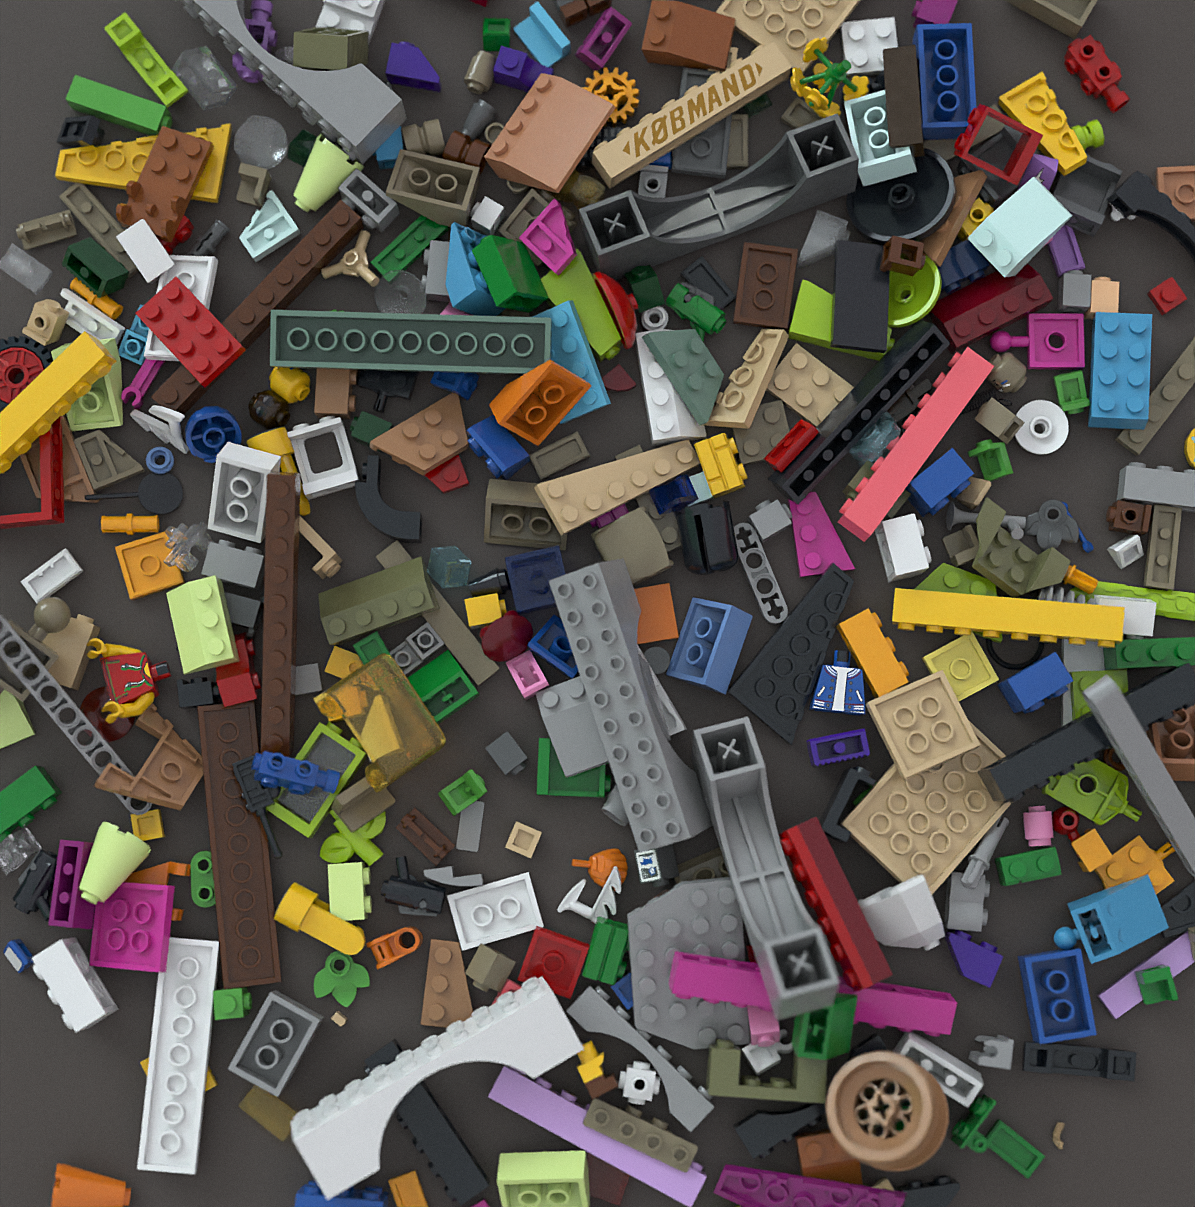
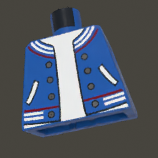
(839, 687)

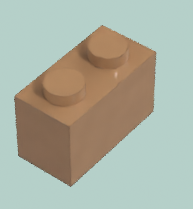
(334, 393)

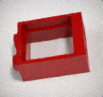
(1021, 155)

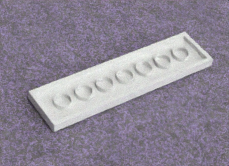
(179, 1057)

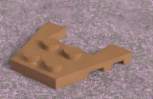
(168, 772)

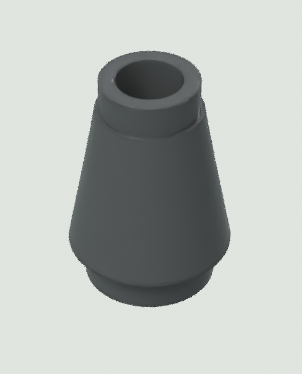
(479, 119)

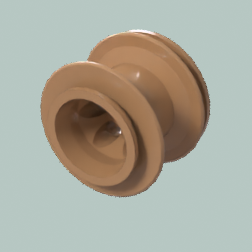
(924, 1121)

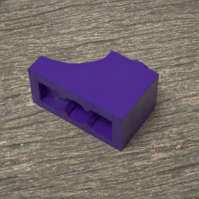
(517, 69)

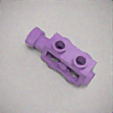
(258, 28)

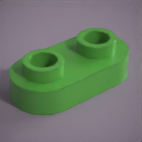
(202, 879)

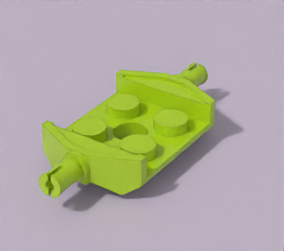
(1105, 799)

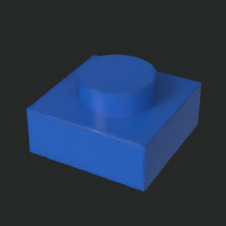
(623, 990)

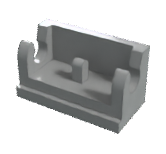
(996, 1052)

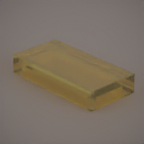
(268, 1111)

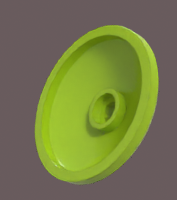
(924, 291)

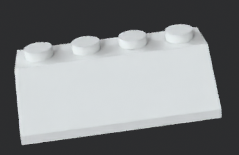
(666, 412)

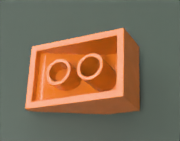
(538, 401)

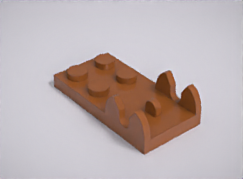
(165, 183)

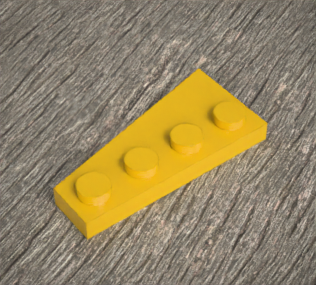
(1037, 108)

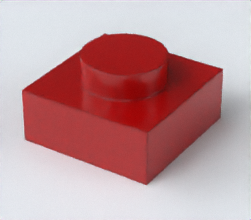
(1167, 296)

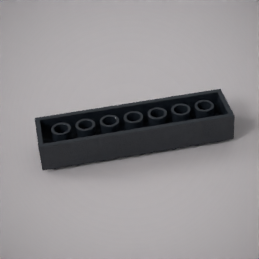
(1084, 737)

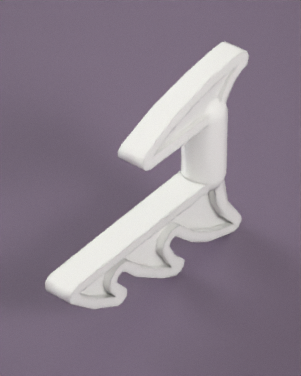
(167, 433)
(606, 897)

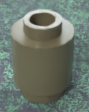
(480, 72)

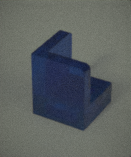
(674, 495)

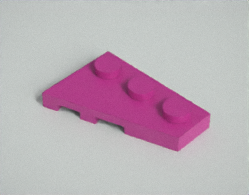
(816, 538)

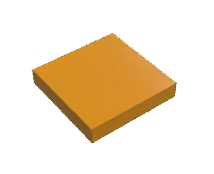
(144, 566)

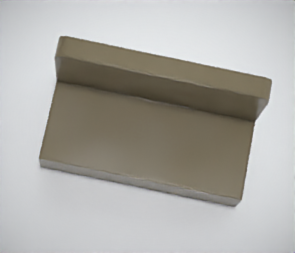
(361, 804)

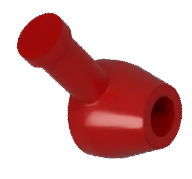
(1062, 829)

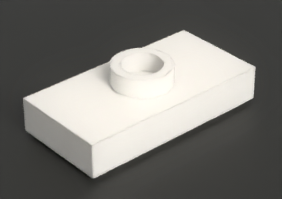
(52, 576)

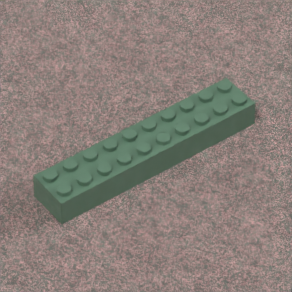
(409, 342)

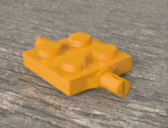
(1134, 861)

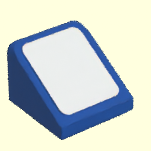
(18, 955)

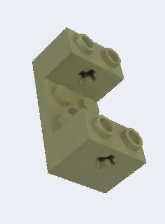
(722, 1078)

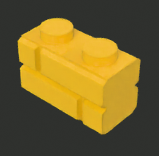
(720, 464)

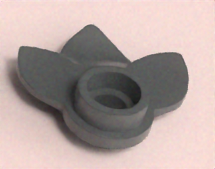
(1052, 530)

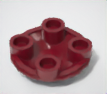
(506, 637)

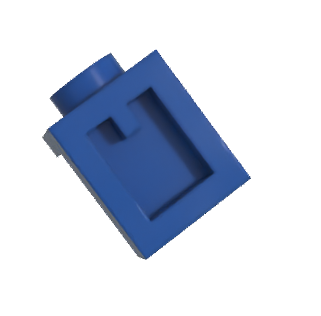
(458, 383)

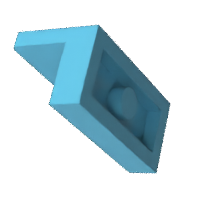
(543, 37)

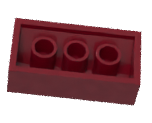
(989, 306)

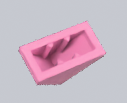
(527, 674)

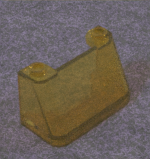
(384, 718)

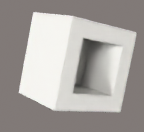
(487, 216)

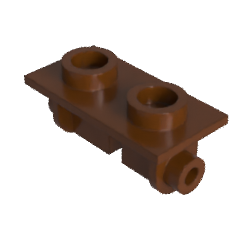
(425, 836)

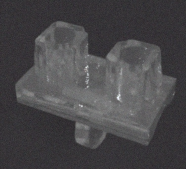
(25, 269)
(180, 555)

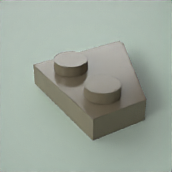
(105, 460)

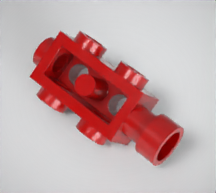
(1088, 69)

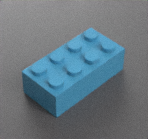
(1120, 370)

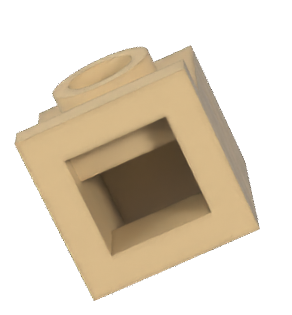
(46, 322)

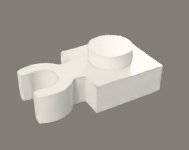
(764, 1058)

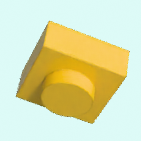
(148, 825)

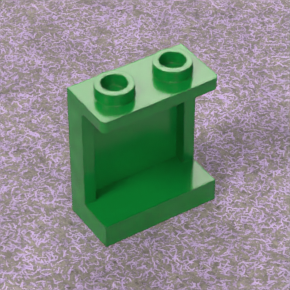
(553, 782)

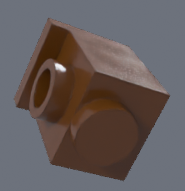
(909, 250)
(1118, 522)

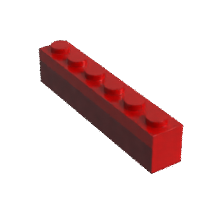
(835, 905)

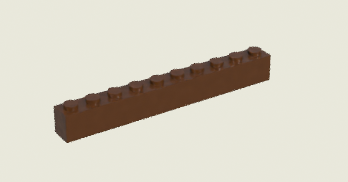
(273, 293)
(280, 612)

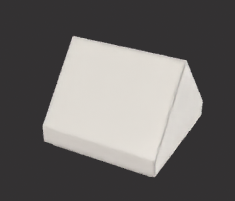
(1126, 550)

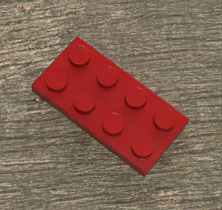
(190, 332)

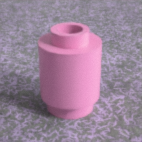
(1038, 826)

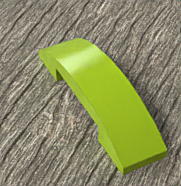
(145, 60)

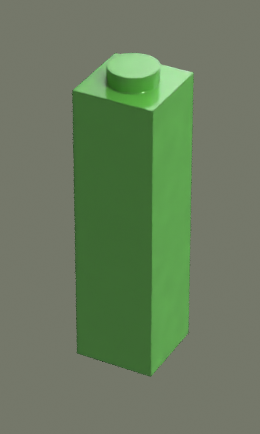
(117, 106)

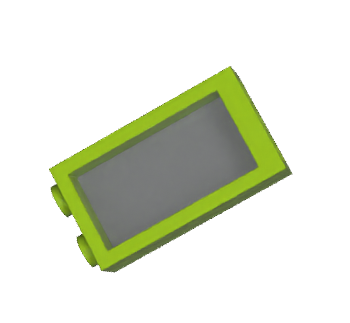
(329, 751)

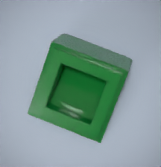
(496, 33)

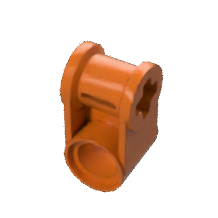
(390, 946)

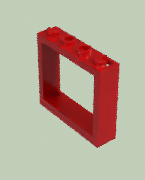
(51, 484)

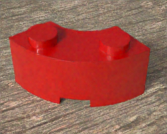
(239, 680)

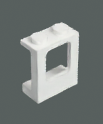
(332, 480)

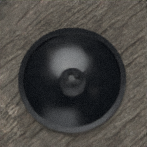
(905, 205)

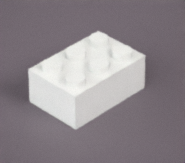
(240, 491)
(74, 984)

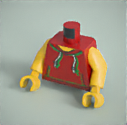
(128, 678)

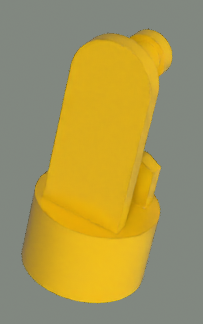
(277, 443)
(305, 912)

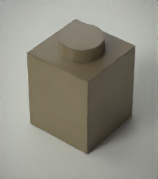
(999, 420)
(489, 968)

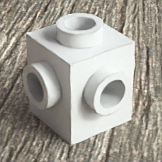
(642, 1071)

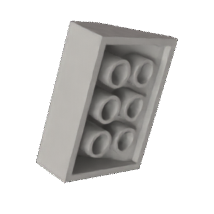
(573, 725)

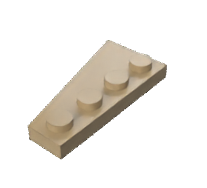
(748, 383)

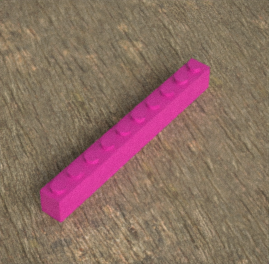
(878, 1005)

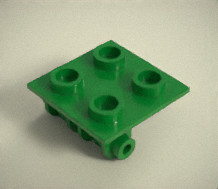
(965, 1131)

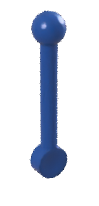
(1087, 546)

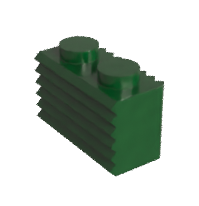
(95, 267)

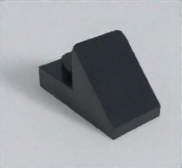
(81, 132)

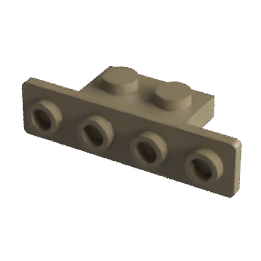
(640, 1133)

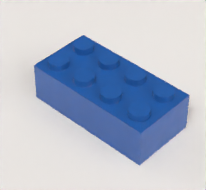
(945, 78)

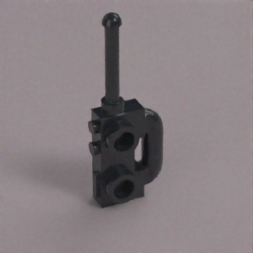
(257, 797)

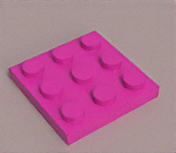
(133, 928)

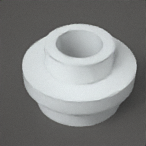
(658, 311)

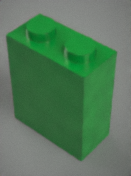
(510, 273)

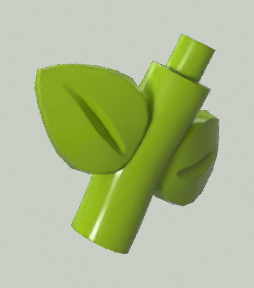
(342, 845)

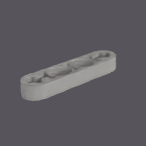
(759, 573)

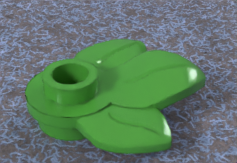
(341, 982)

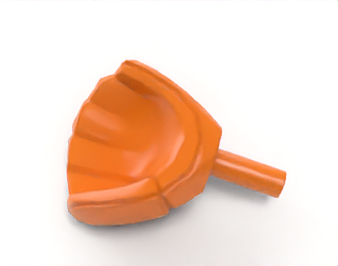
(602, 864)

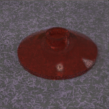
(92, 707)

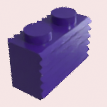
(838, 747)

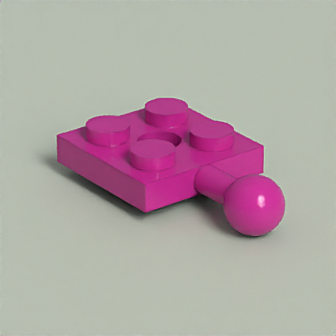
(1039, 351)

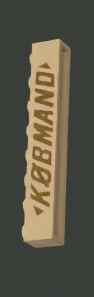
(690, 114)

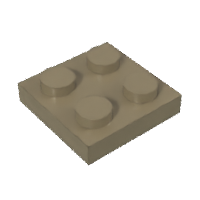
(764, 433)

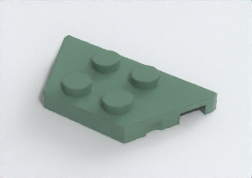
(688, 368)

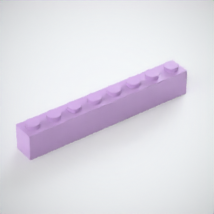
(565, 1118)

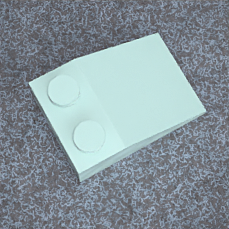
(1020, 227)

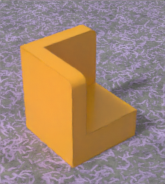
(1091, 850)

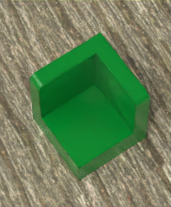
(1156, 984)

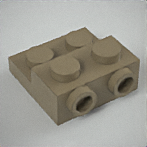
(527, 212)

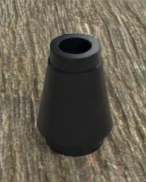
(490, 583)

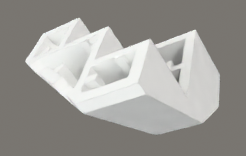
(904, 915)

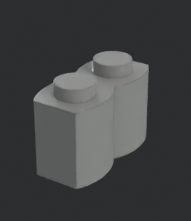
(964, 905)

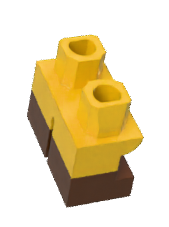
(593, 1073)

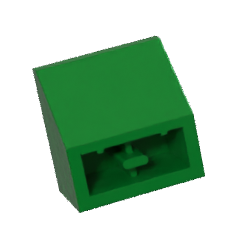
(443, 687)
(825, 1030)

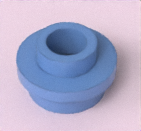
(156, 453)

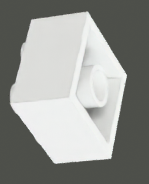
(902, 547)

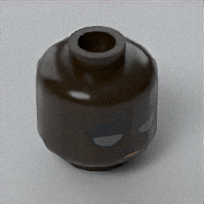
(269, 409)

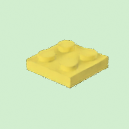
(963, 666)

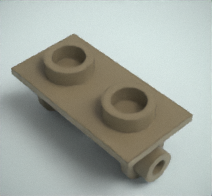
(46, 230)

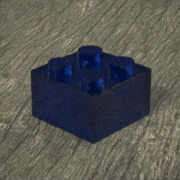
(530, 578)

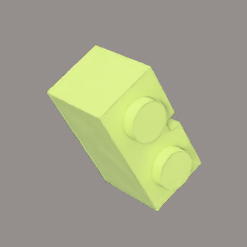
(348, 890)

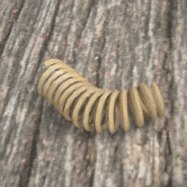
(1057, 1130)

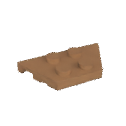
(967, 190)
(427, 436)
(74, 474)

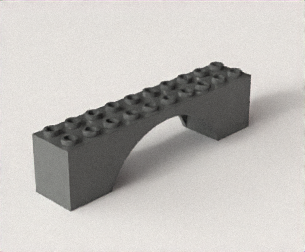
(797, 174)

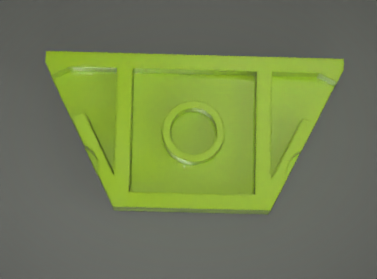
(955, 580)

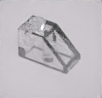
(822, 238)

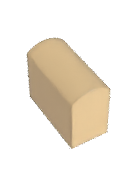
(339, 1018)

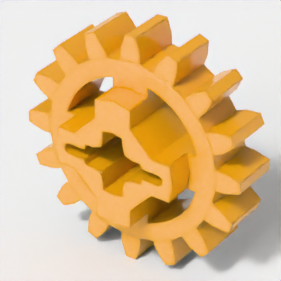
(620, 94)

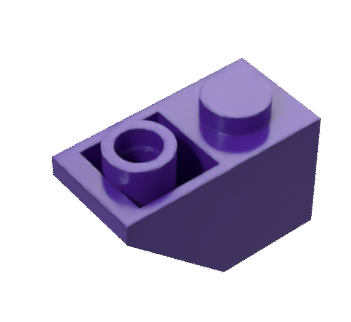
(972, 960)

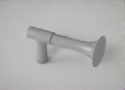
(1013, 523)

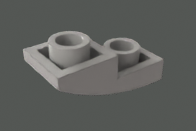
(417, 648)

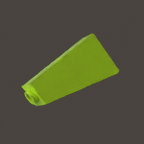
(578, 285)
(813, 321)

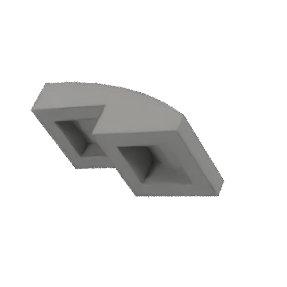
(447, 876)

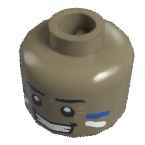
(1007, 373)

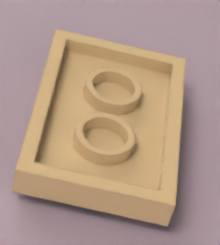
(807, 386)

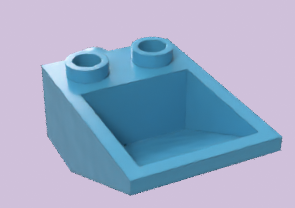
(1119, 914)

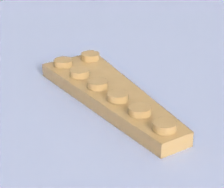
(597, 490)

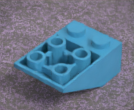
(464, 278)

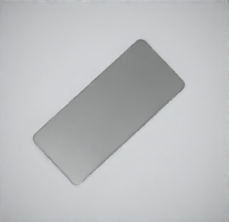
(470, 827)

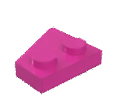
(551, 238)

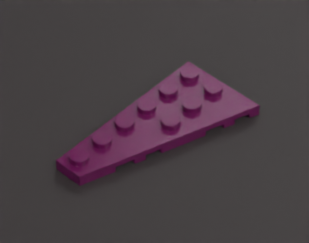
(773, 1189)

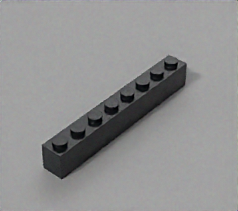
(861, 409)

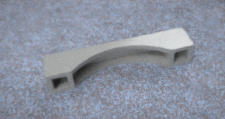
(598, 1015)

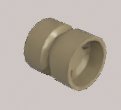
(425, 138)

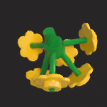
(827, 78)

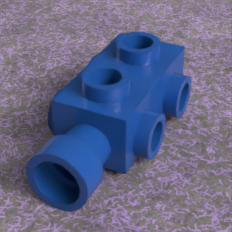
(290, 775)

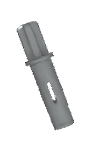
(980, 859)

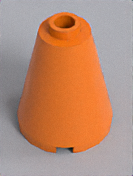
(87, 1189)

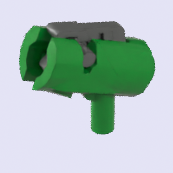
(696, 307)

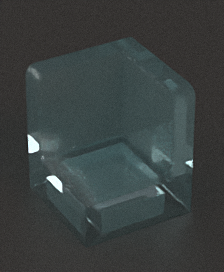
(449, 567)

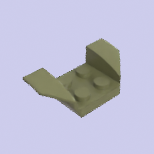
(1009, 561)

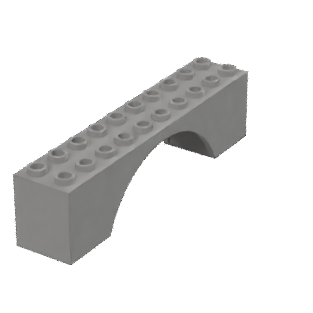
(345, 103)
(653, 782)
(782, 934)

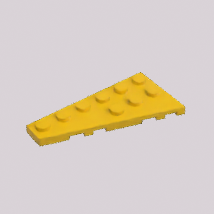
(122, 162)

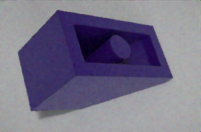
(410, 68)

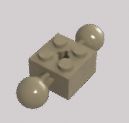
(50, 616)

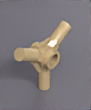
(354, 262)

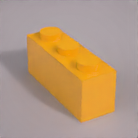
(873, 653)

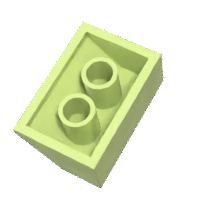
(202, 625)
(544, 1179)

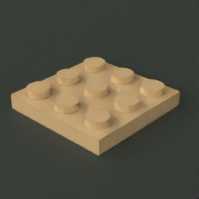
(922, 725)

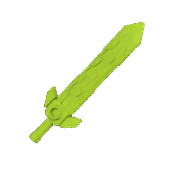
(1168, 603)

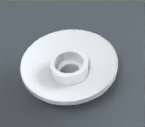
(1051, 419)

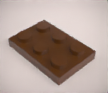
(765, 286)

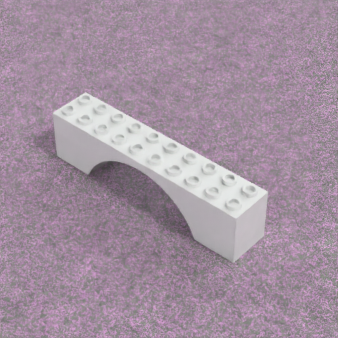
(346, 1130)

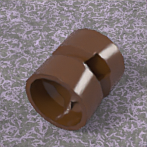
(464, 151)

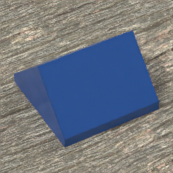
(554, 647)

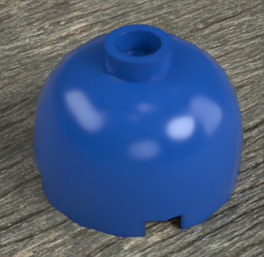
(210, 431)

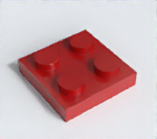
(555, 959)

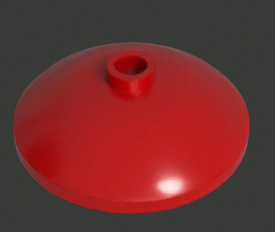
(619, 306)

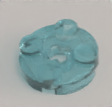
(876, 439)

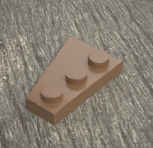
(446, 986)

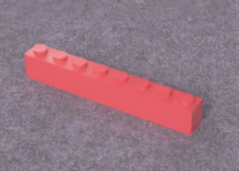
(915, 444)

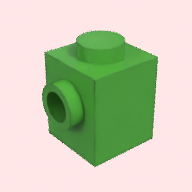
(231, 1003)

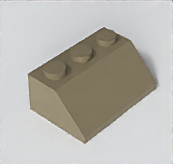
(518, 517)

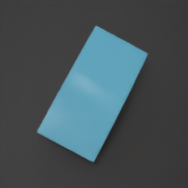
(134, 341)

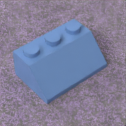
(709, 645)

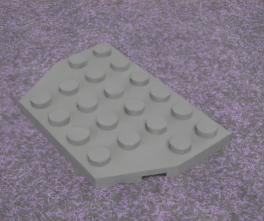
(691, 919)

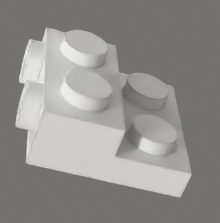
(351, 14)

